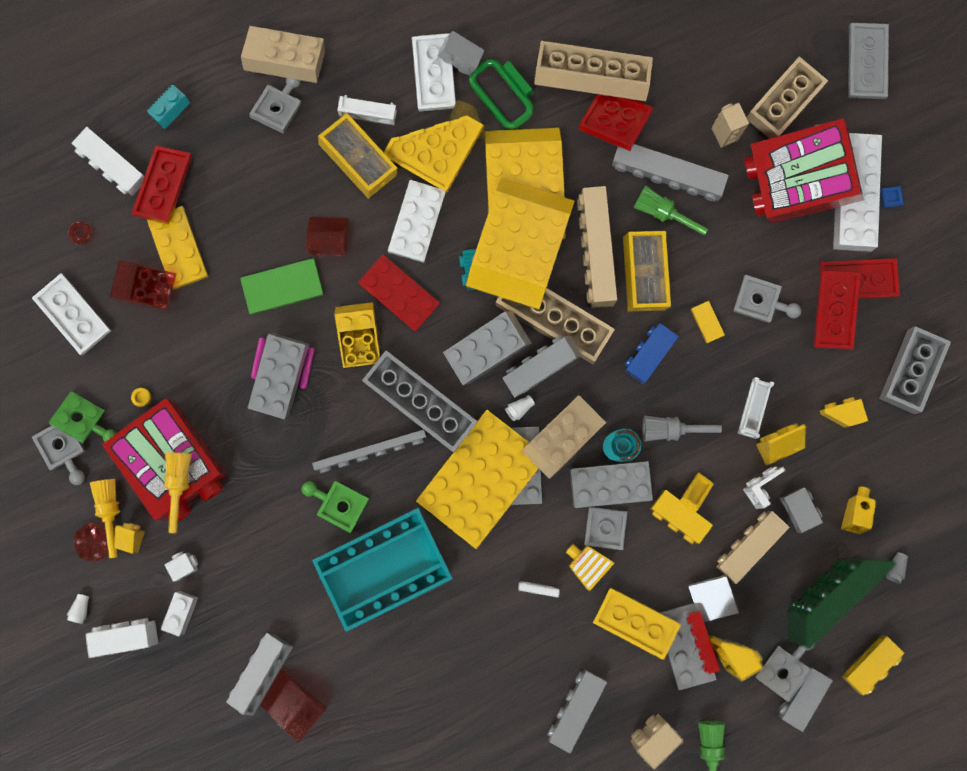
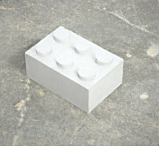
(121, 637)

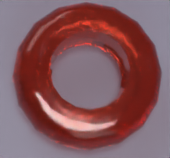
(87, 234)

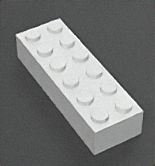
(858, 223)

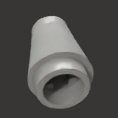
(897, 573)

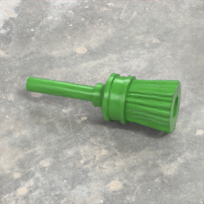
(664, 209)
(712, 743)

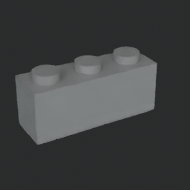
(805, 701)

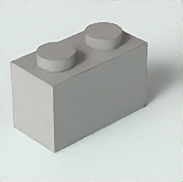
(460, 53)
(801, 509)

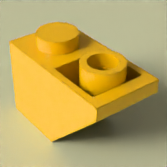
(846, 414)
(128, 537)

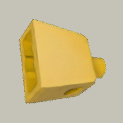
(859, 512)

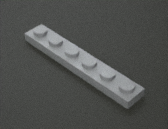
(362, 454)

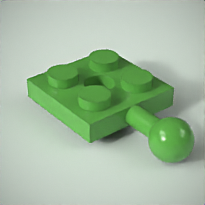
(80, 430)
(329, 508)

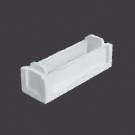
(367, 110)
(754, 408)

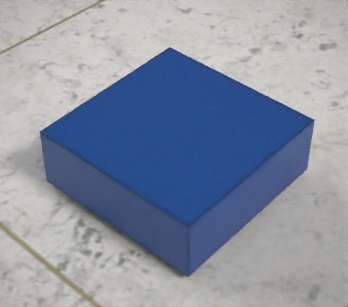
(891, 197)

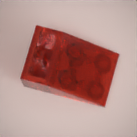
(142, 285)
(292, 706)

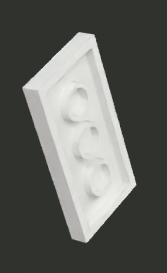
(432, 74)
(416, 221)
(71, 314)

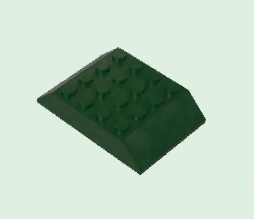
(832, 598)

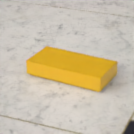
(707, 322)
(696, 492)

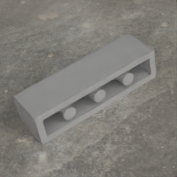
(542, 365)
(259, 674)
(577, 710)

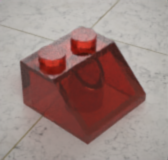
(327, 236)

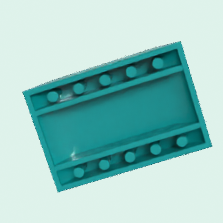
(382, 569)

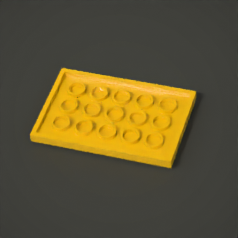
(480, 480)

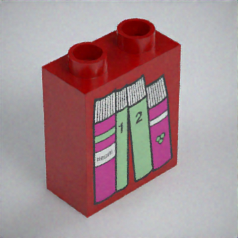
(804, 172)
(141, 459)

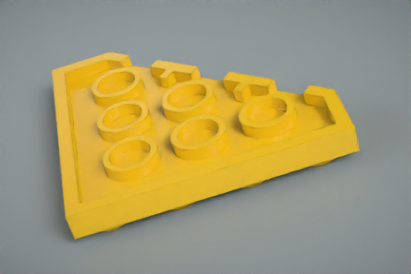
(436, 151)

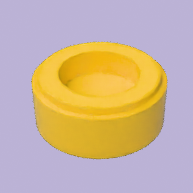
(141, 397)

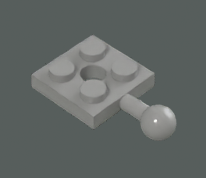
(274, 97)
(769, 293)
(54, 458)
(783, 660)

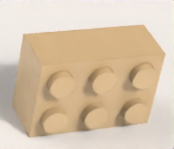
(655, 740)

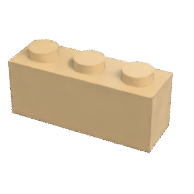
(730, 124)

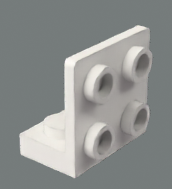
(757, 496)

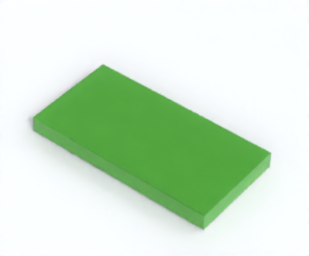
(282, 286)

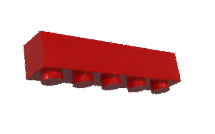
(702, 642)

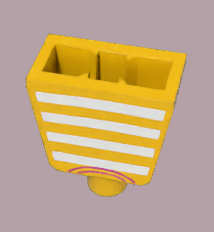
(588, 565)

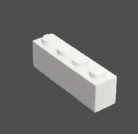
(109, 161)

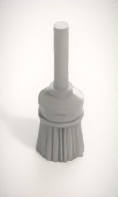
(671, 428)

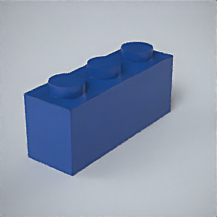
(650, 353)

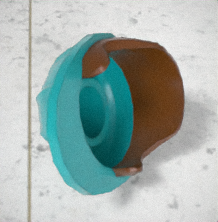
(622, 445)

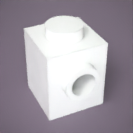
(181, 566)

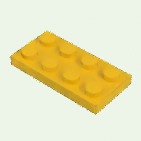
(178, 249)
(637, 623)

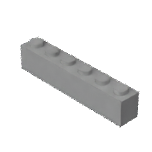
(672, 171)

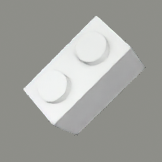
(179, 613)

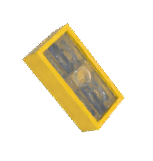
(357, 155)
(646, 271)

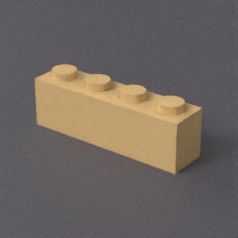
(752, 546)

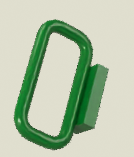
(515, 82)

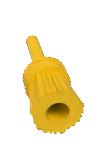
(176, 481)
(106, 508)

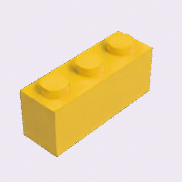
(680, 517)
(873, 665)

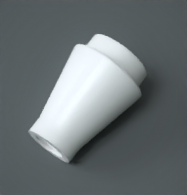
(519, 408)
(79, 609)

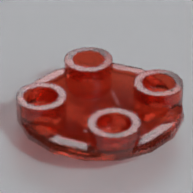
(91, 542)

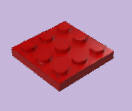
(616, 120)

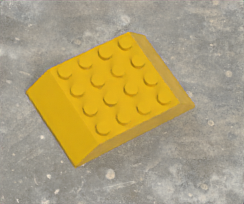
(525, 157)
(519, 243)

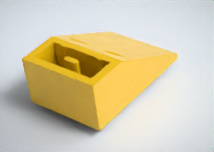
(357, 334)
(782, 443)

